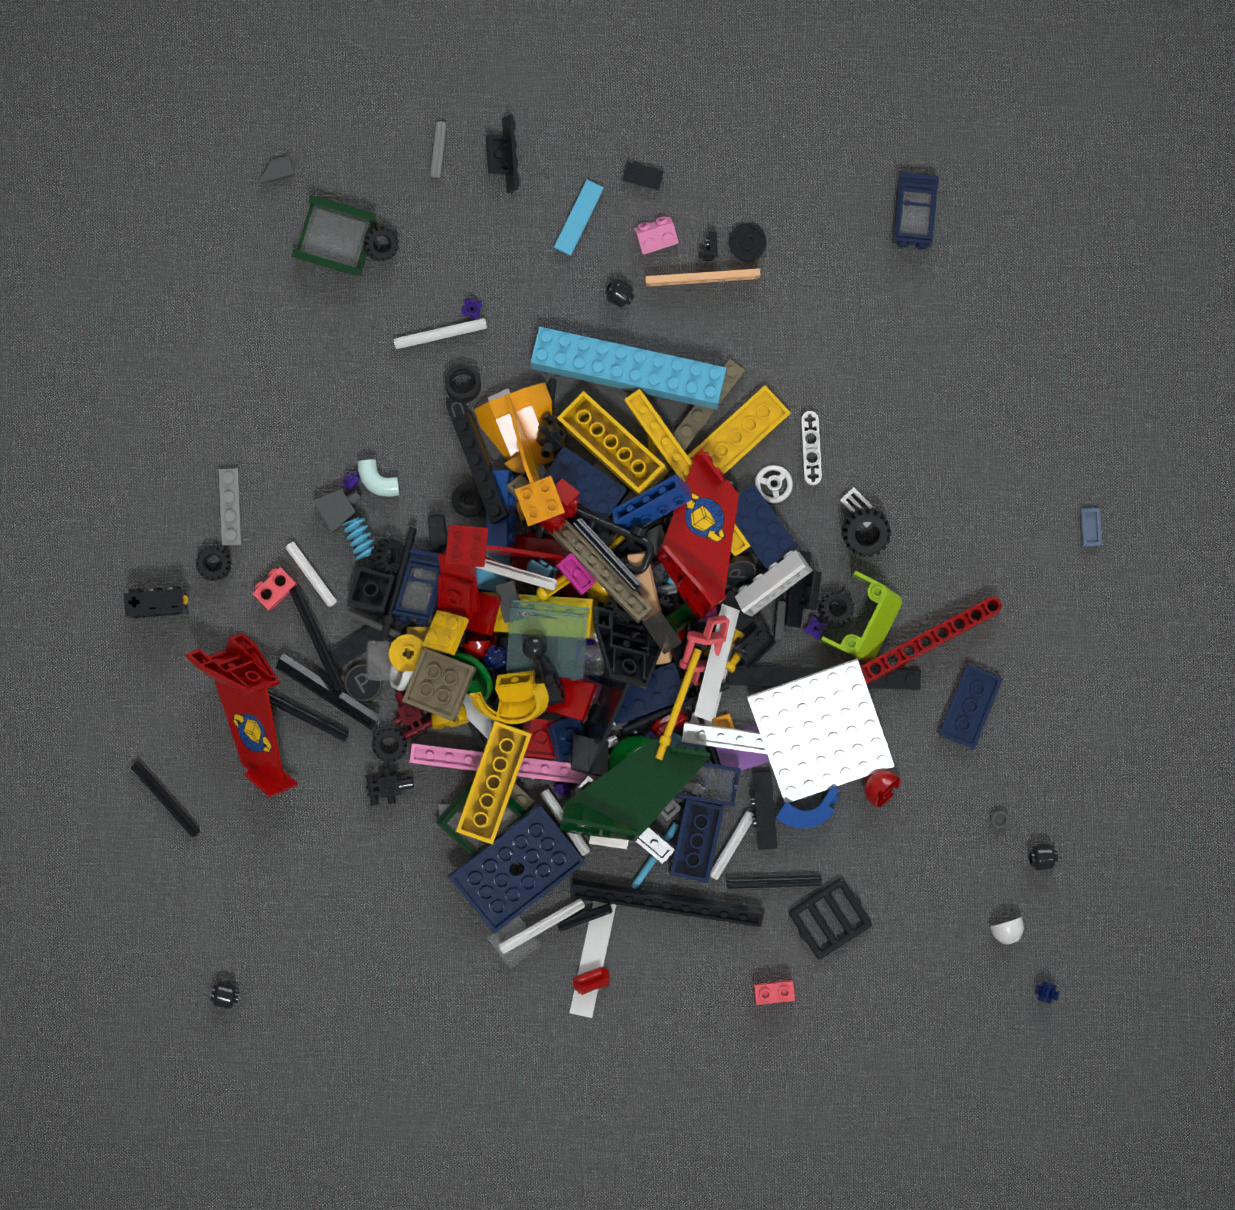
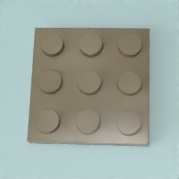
(439, 684)

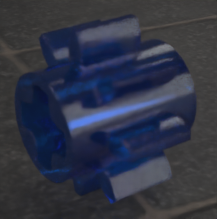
(495, 657)
(1046, 992)

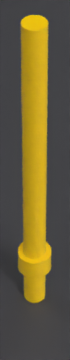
(665, 739)

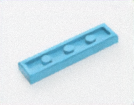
(578, 217)

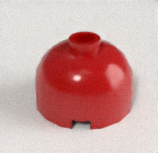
(476, 644)
(880, 786)

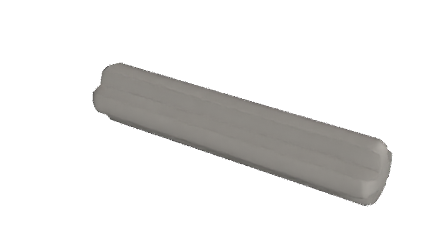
(438, 149)

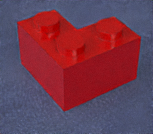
(570, 499)

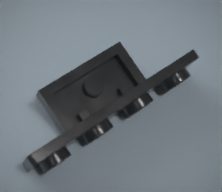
(502, 154)
(802, 595)
(764, 810)

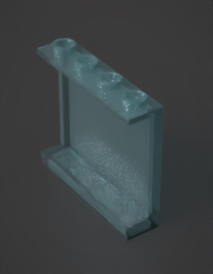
(562, 629)

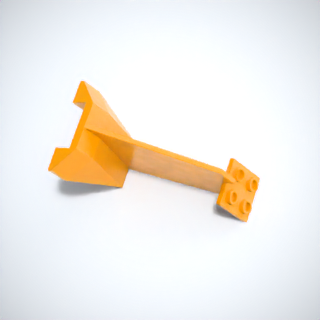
(513, 429)

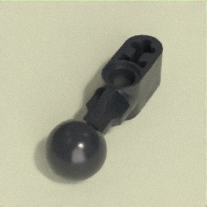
(535, 648)

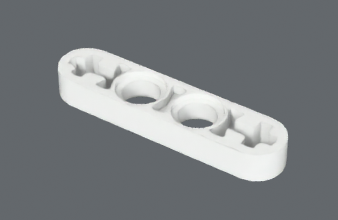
(808, 448)

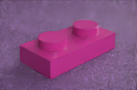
(576, 574)

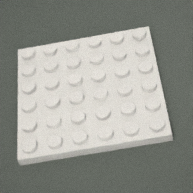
(820, 731)

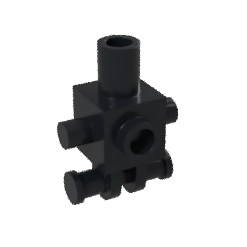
(550, 435)
(388, 786)

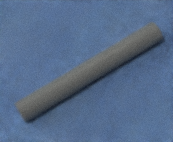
(371, 622)

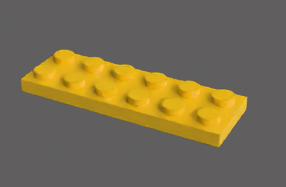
(743, 429)

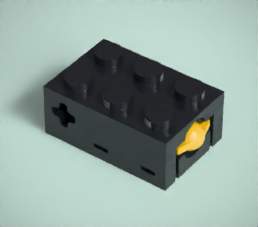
(156, 602)

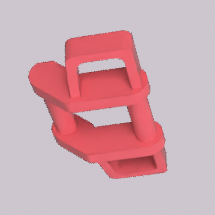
(706, 638)

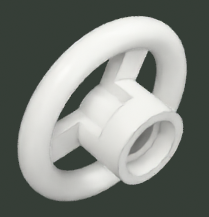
(784, 474)

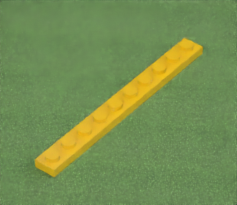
(671, 449)

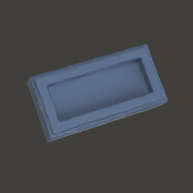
(1091, 527)

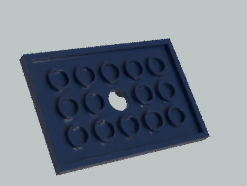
(502, 895)

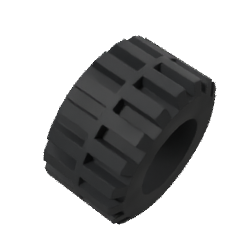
(877, 543)

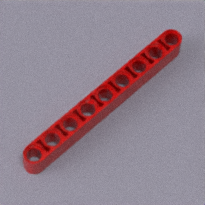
(932, 636)

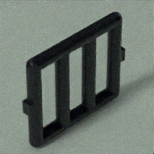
(834, 943)

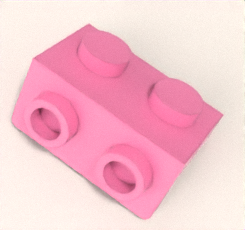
(656, 235)

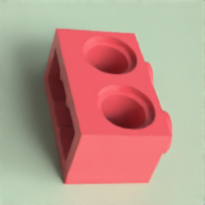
(278, 592)
(774, 992)

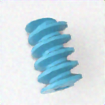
(359, 538)

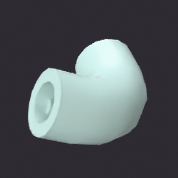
(376, 483)

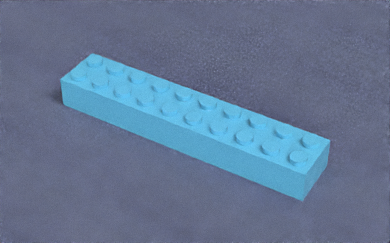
(628, 368)

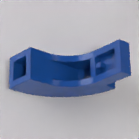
(806, 819)

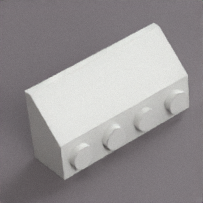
(773, 583)

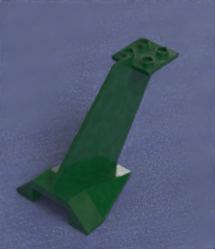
(632, 792)

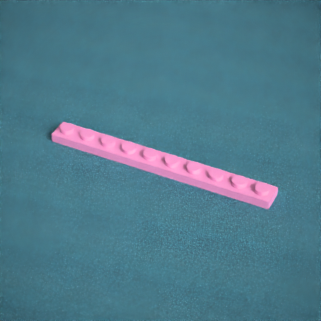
(470, 760)

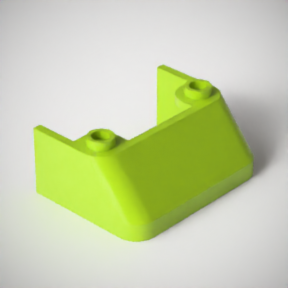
(868, 646)

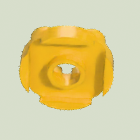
(398, 647)

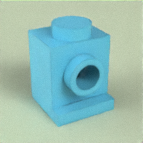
(542, 568)

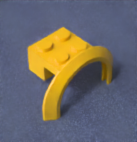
(518, 698)

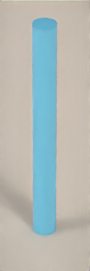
(651, 861)

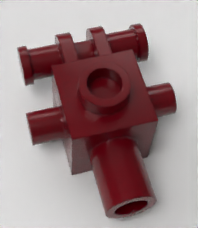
(409, 715)

